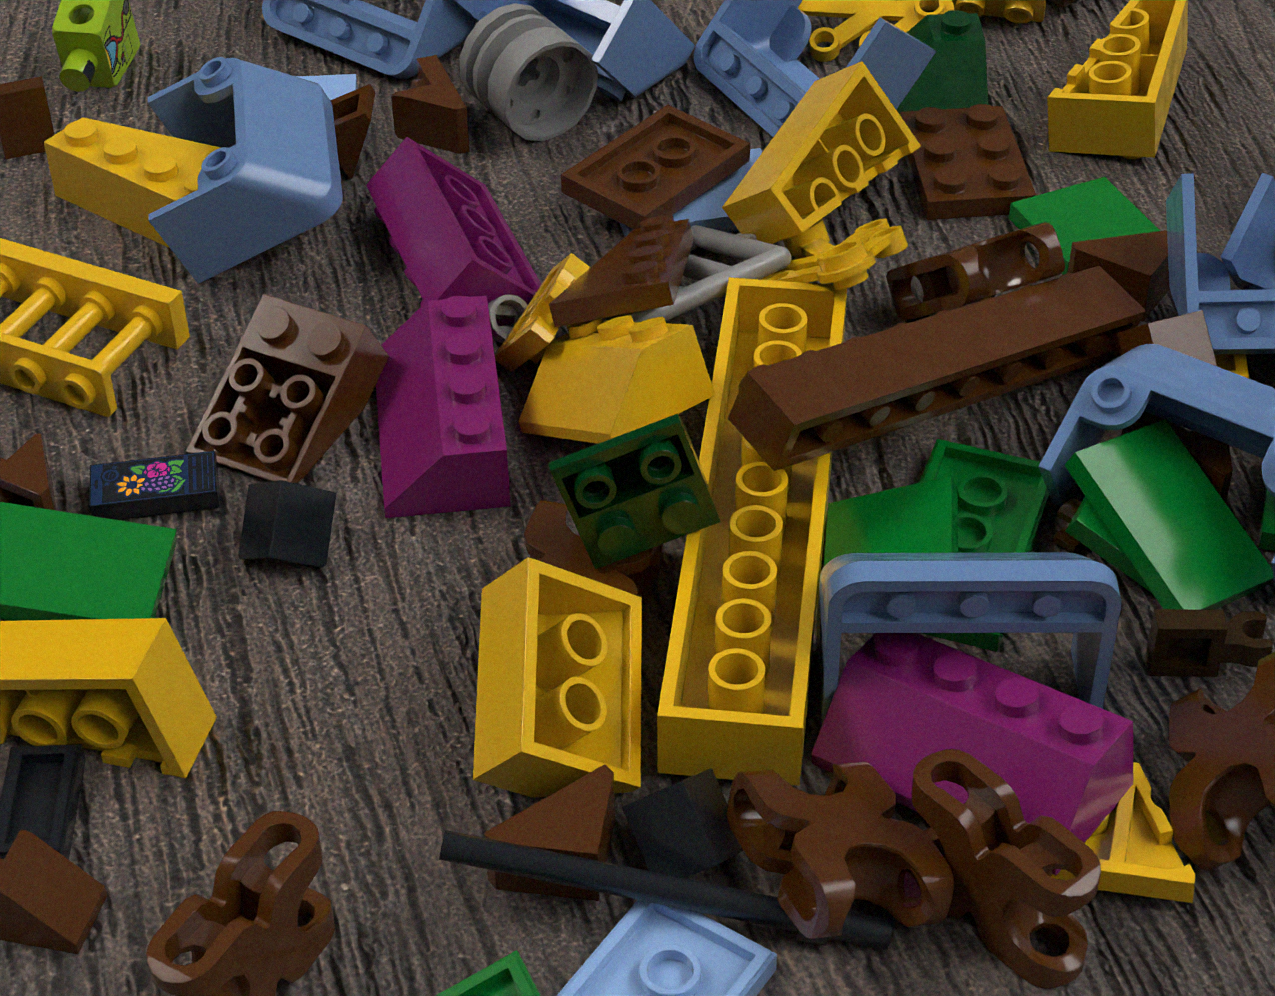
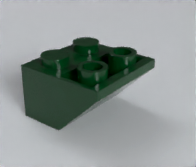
(635, 491)

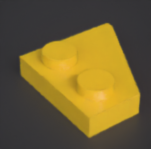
(535, 326)
(1138, 849)

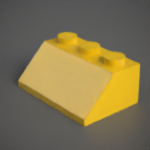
(615, 379)
(557, 681)

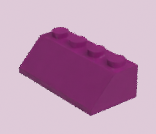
(448, 229)
(442, 413)
(918, 697)

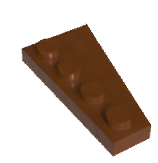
(632, 276)

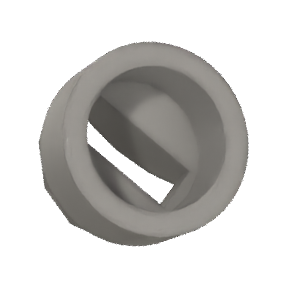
(504, 308)

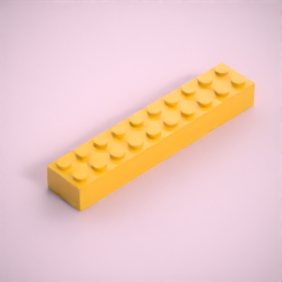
(752, 581)

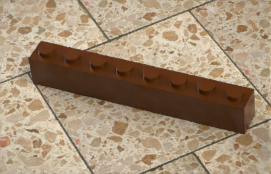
(929, 366)

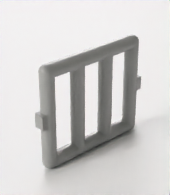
(759, 262)

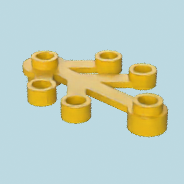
(862, 17)
(843, 263)

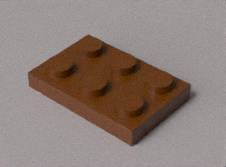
(966, 162)
(655, 167)

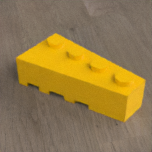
(1125, 86)
(820, 156)
(123, 171)
(104, 687)

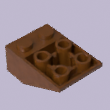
(289, 391)

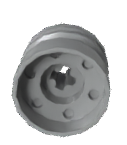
(528, 72)

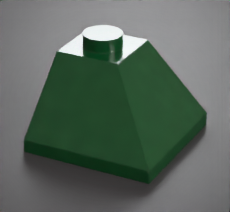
(957, 70)

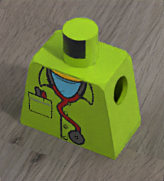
(94, 42)

